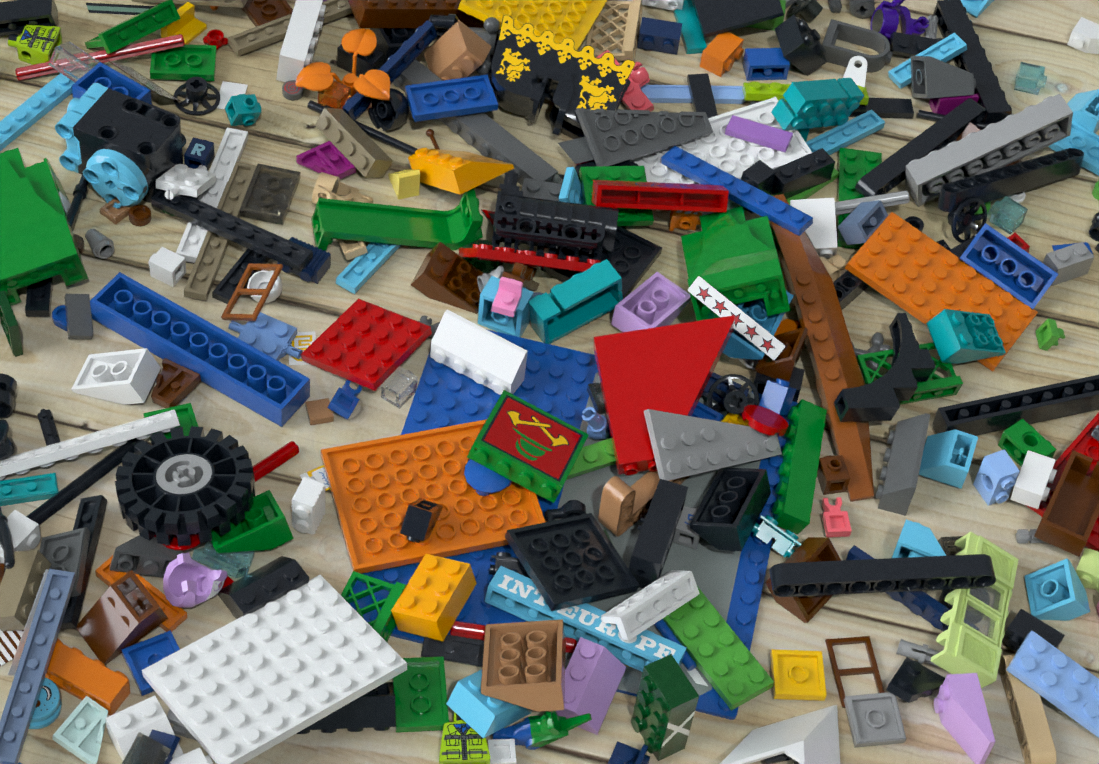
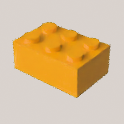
(434, 597)

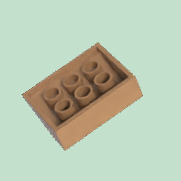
(525, 664)

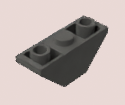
(143, 557)

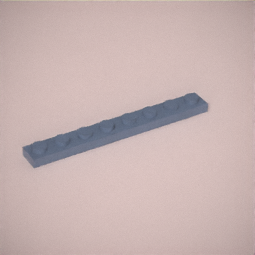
(34, 664)

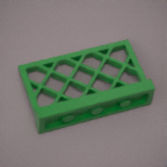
(136, 27)
(927, 390)
(385, 622)

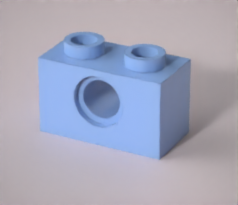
(996, 477)

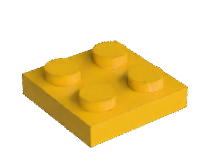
(798, 675)

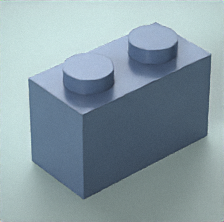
(862, 222)

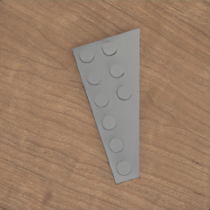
(699, 445)

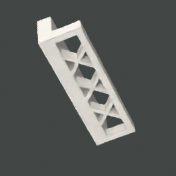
(652, 603)

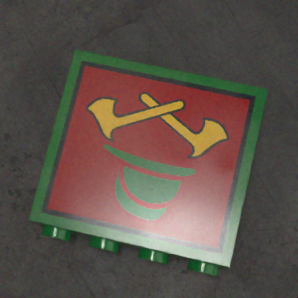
(528, 446)

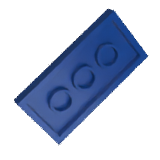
(451, 98)

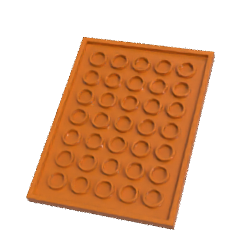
(382, 476)

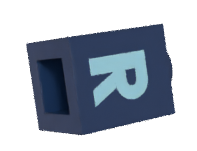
(199, 153)

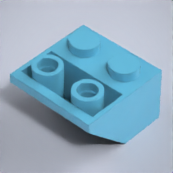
(1086, 109)
(948, 457)

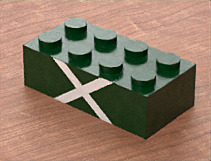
(664, 707)

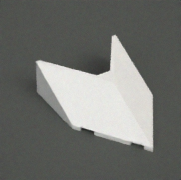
(805, 738)

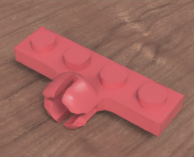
(634, 97)

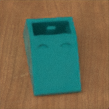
(965, 336)

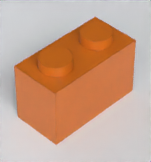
(722, 53)

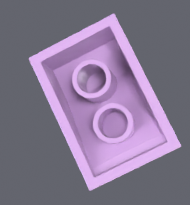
(650, 305)
(966, 715)

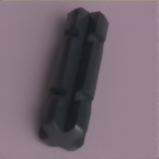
(48, 427)

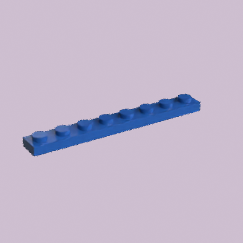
(739, 191)

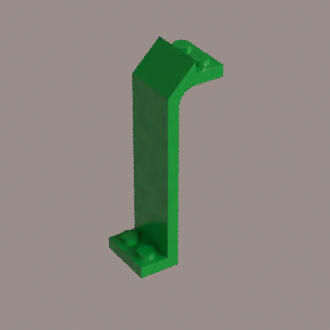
(397, 224)

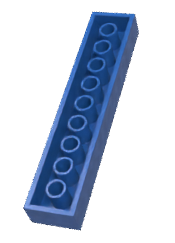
(202, 347)

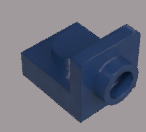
(629, 755)

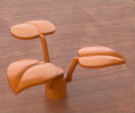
(373, 84)

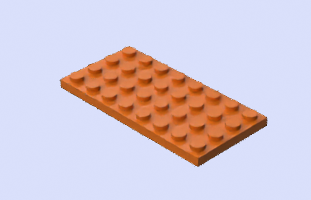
(930, 278)

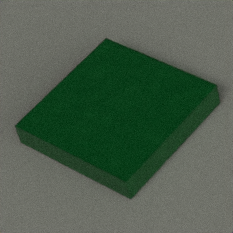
(10, 325)

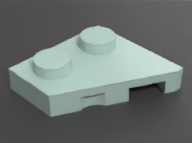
(83, 731)

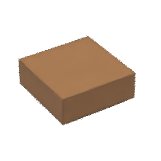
(113, 214)
(318, 411)

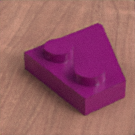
(326, 159)

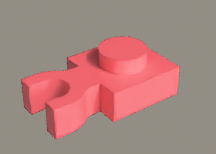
(835, 521)

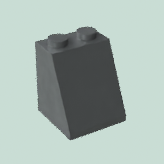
(939, 79)

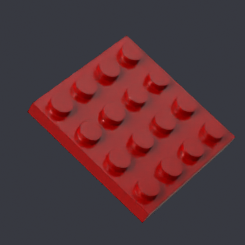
(366, 344)

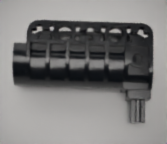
(551, 223)

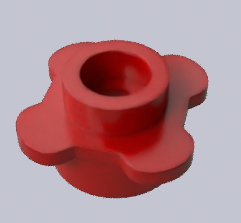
(215, 37)

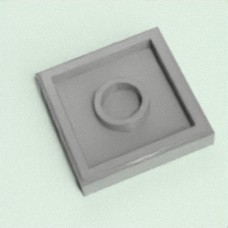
(874, 719)

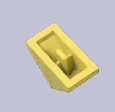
(405, 183)

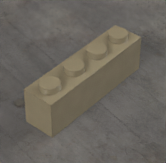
(353, 143)

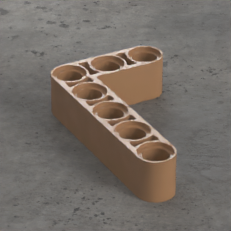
(625, 505)

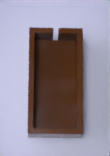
(1072, 507)

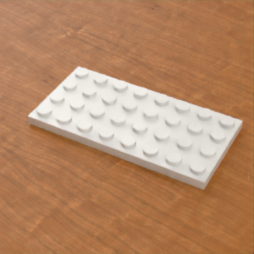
(728, 152)

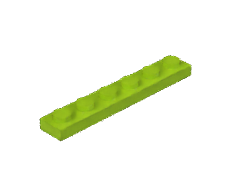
(763, 91)

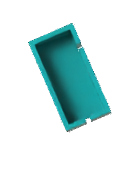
(817, 103)
(575, 302)

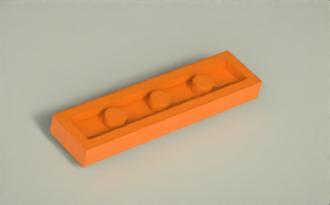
(175, 614)

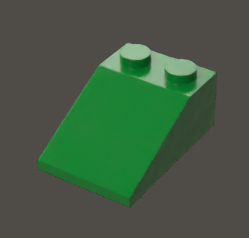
(260, 530)

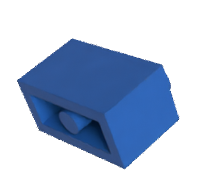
(765, 64)

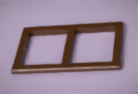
(853, 671)

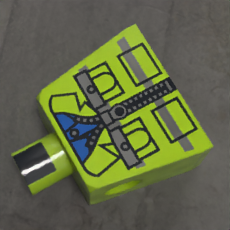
(36, 43)
(462, 744)

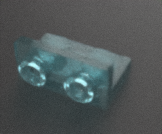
(235, 563)

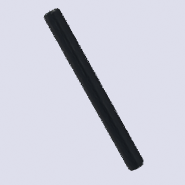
(81, 483)

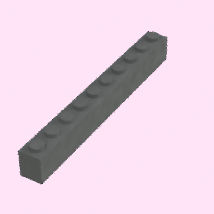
(484, 133)

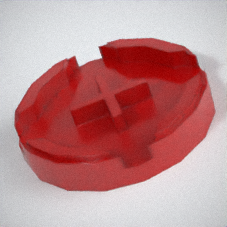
(764, 420)

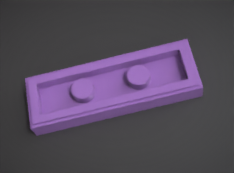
(758, 133)

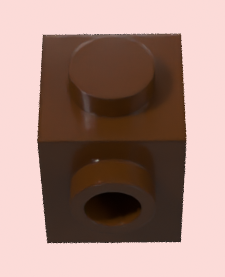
(833, 474)

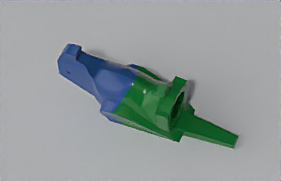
(541, 730)

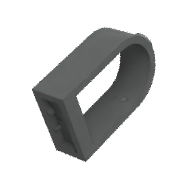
(858, 36)

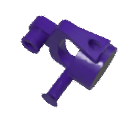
(886, 20)

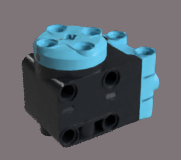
(120, 144)

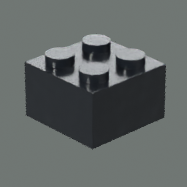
(801, 44)

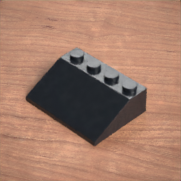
(727, 15)

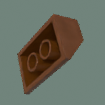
(811, 550)

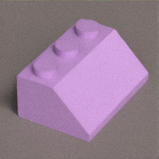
(591, 683)

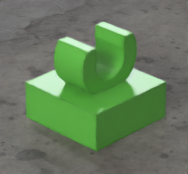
(1048, 334)

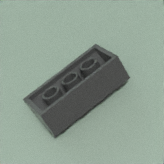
(903, 464)

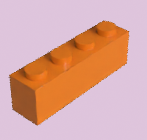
(87, 677)

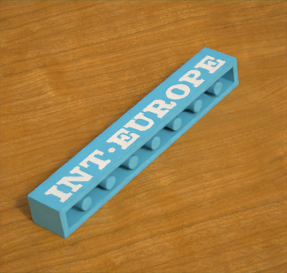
(522, 598)

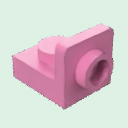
(507, 297)

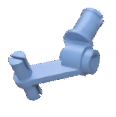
(598, 424)

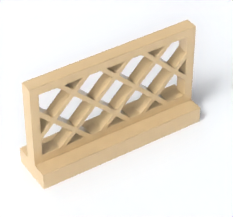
(629, 31)

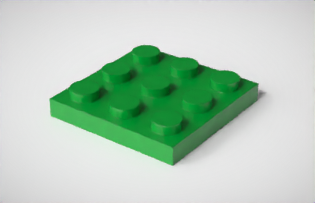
(626, 216)

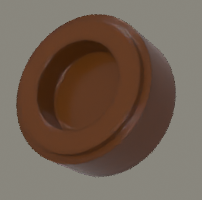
(139, 215)

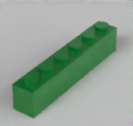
(799, 466)

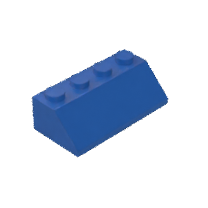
(1008, 266)

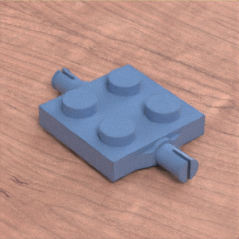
(268, 336)

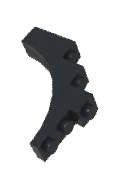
(881, 398)

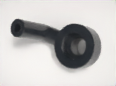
(570, 509)

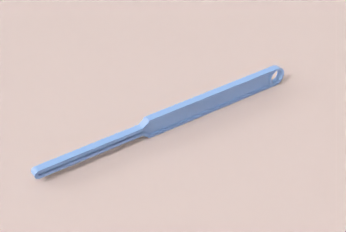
(681, 94)

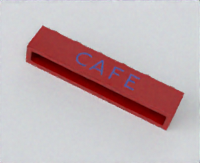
(659, 196)

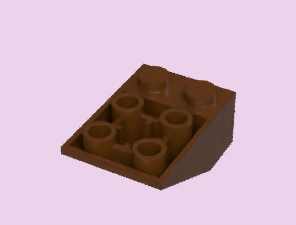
(449, 279)
(120, 618)

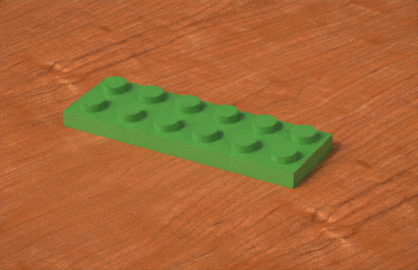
(718, 652)

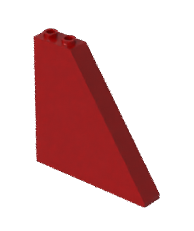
(655, 371)

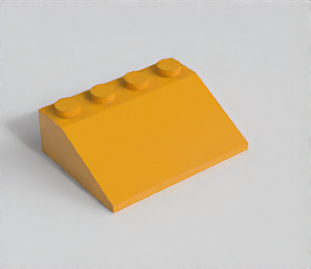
(456, 169)

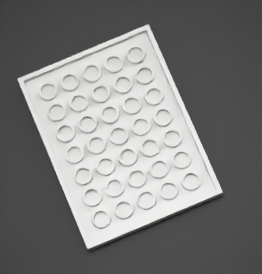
(273, 672)

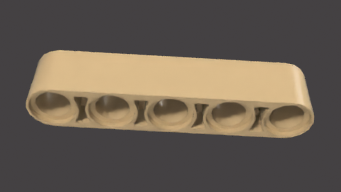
(1028, 718)

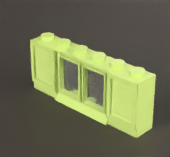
(977, 616)

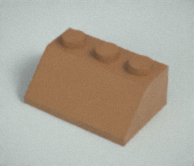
(456, 53)

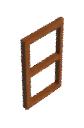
(240, 290)

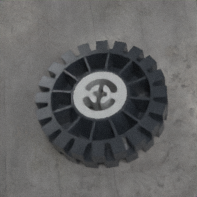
(185, 485)

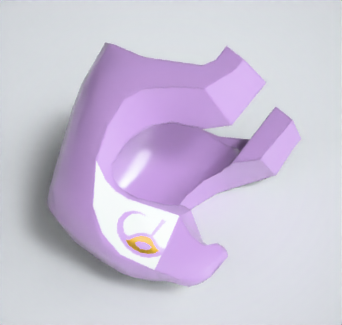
(191, 583)

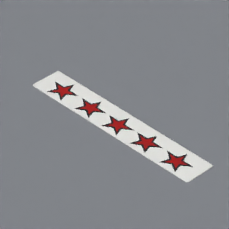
(742, 323)

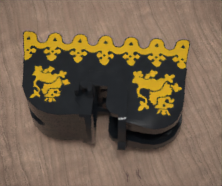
(536, 68)

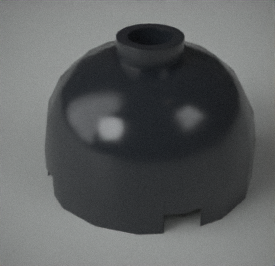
(389, 114)

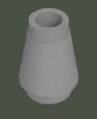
(100, 244)

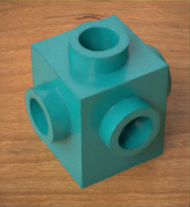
(243, 110)

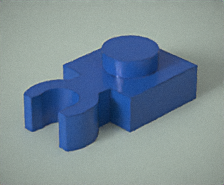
(345, 400)

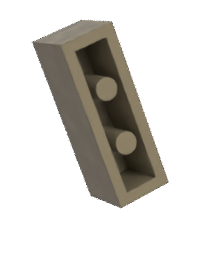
(20, 588)

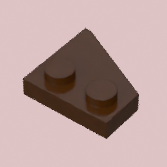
(173, 384)

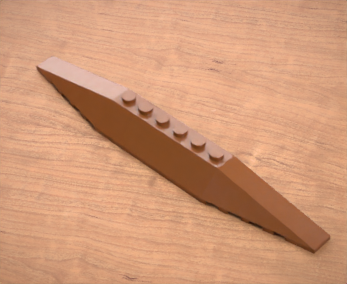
(828, 350)

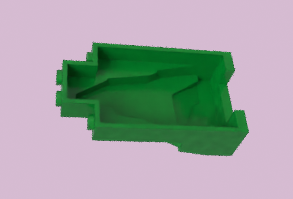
(33, 228)
(736, 261)

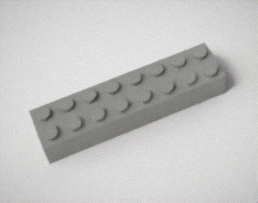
(990, 148)

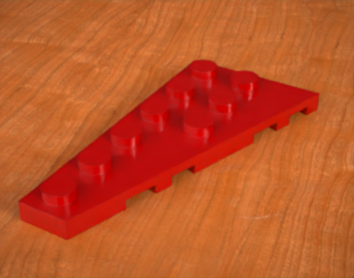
(525, 257)

